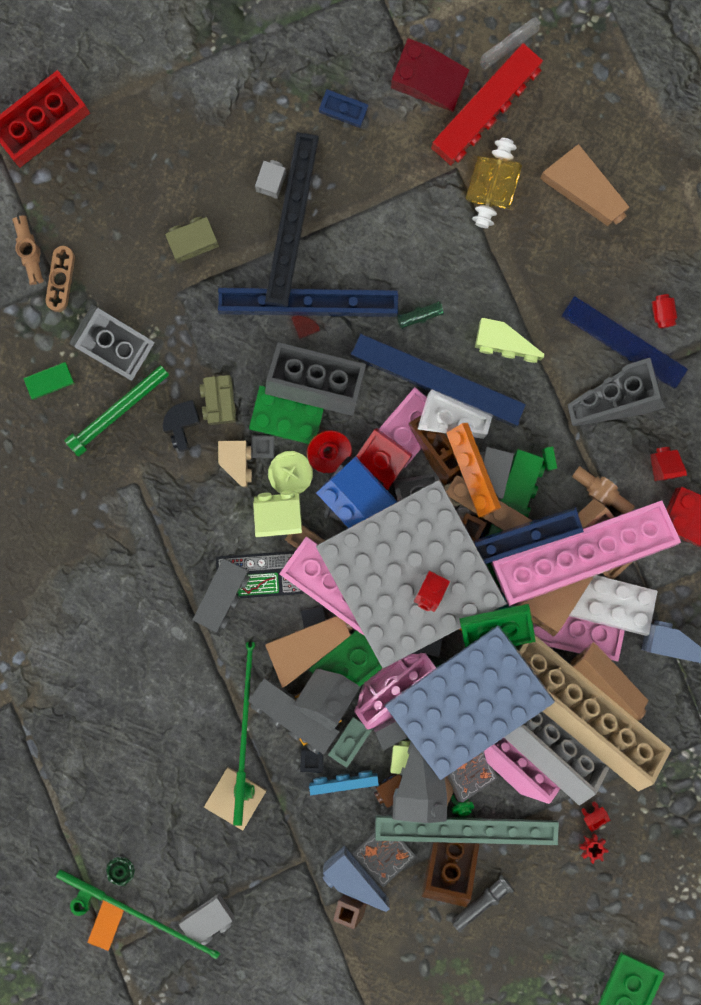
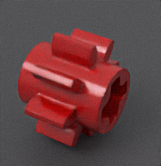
(597, 853)

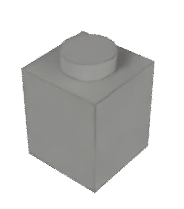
(270, 178)

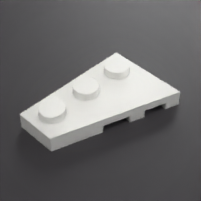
(445, 413)

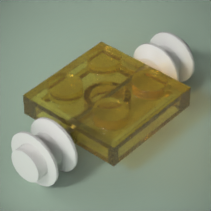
(494, 182)

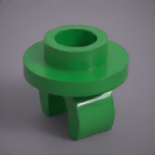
(461, 808)

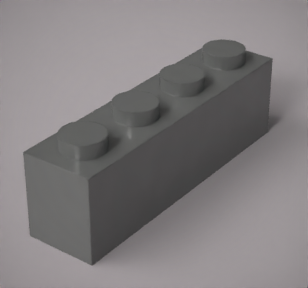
(278, 705)

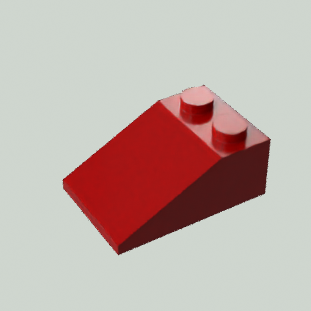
(685, 515)

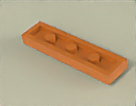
(473, 470)

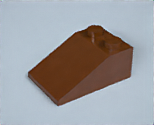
(451, 872)

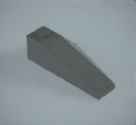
(624, 395)
(420, 792)

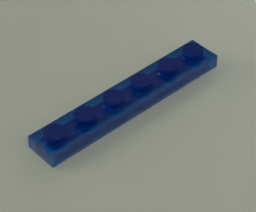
(623, 341)

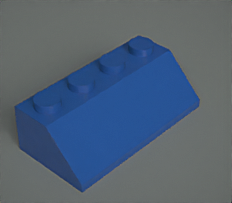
(355, 493)

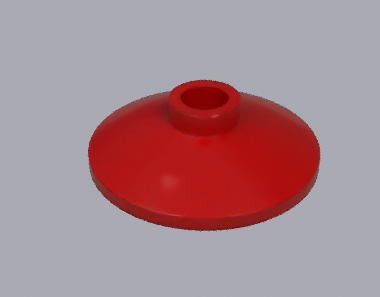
(328, 460)

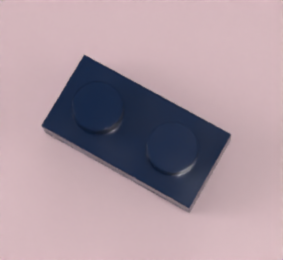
(343, 108)

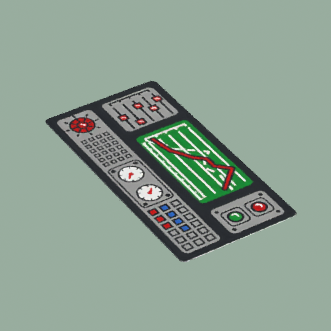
(264, 574)

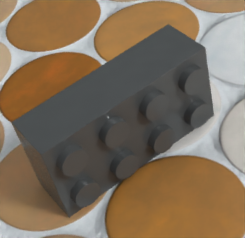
(315, 379)

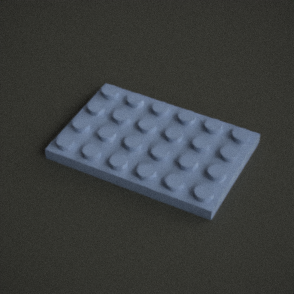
(469, 702)

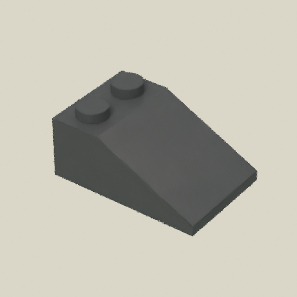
(111, 342)

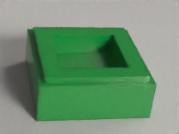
(549, 459)

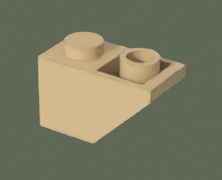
(233, 459)

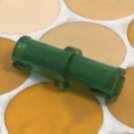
(420, 315)

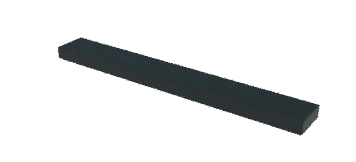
(292, 220)

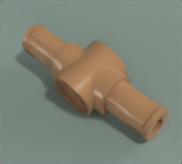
(32, 260)
(603, 491)

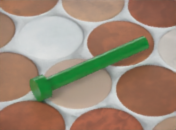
(78, 442)

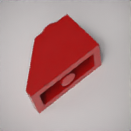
(667, 464)

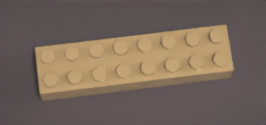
(596, 719)

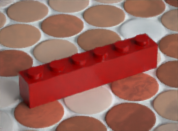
(487, 104)

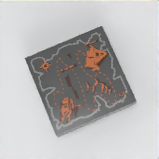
(471, 777)
(383, 858)

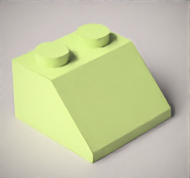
(277, 514)

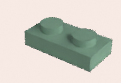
(349, 742)

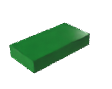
(49, 381)

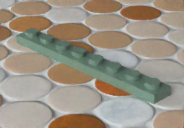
(469, 831)

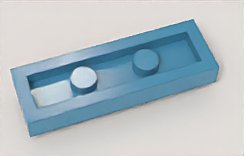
(343, 782)

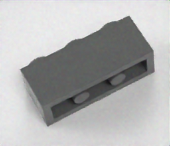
(222, 595)

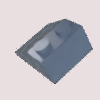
(670, 642)
(352, 880)

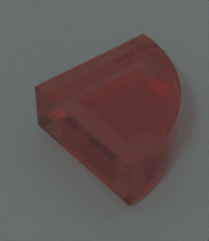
(304, 326)

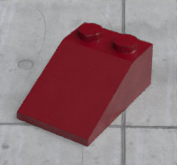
(429, 75)

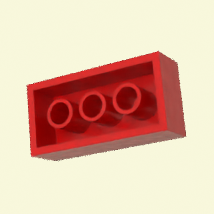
(40, 118)

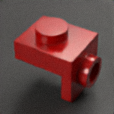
(431, 592)

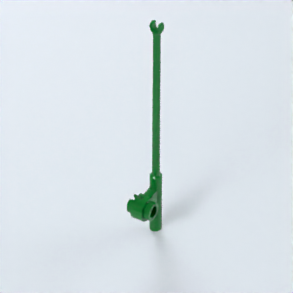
(243, 790)
(88, 891)

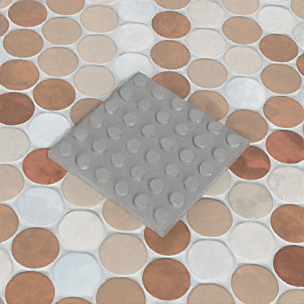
(386, 562)

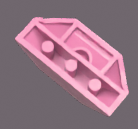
(387, 685)
(520, 772)

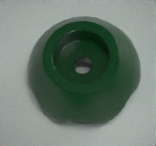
(115, 876)

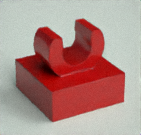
(595, 819)

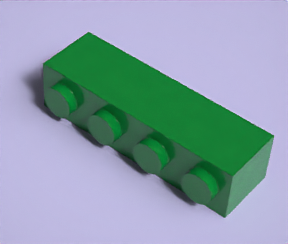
(521, 484)

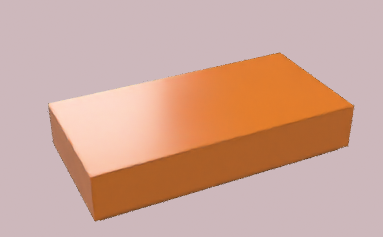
(105, 926)

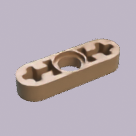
(52, 294)

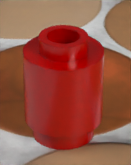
(664, 311)

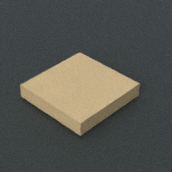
(222, 799)

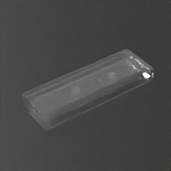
(510, 43)

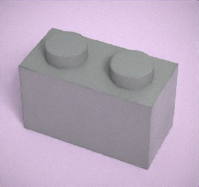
(207, 920)

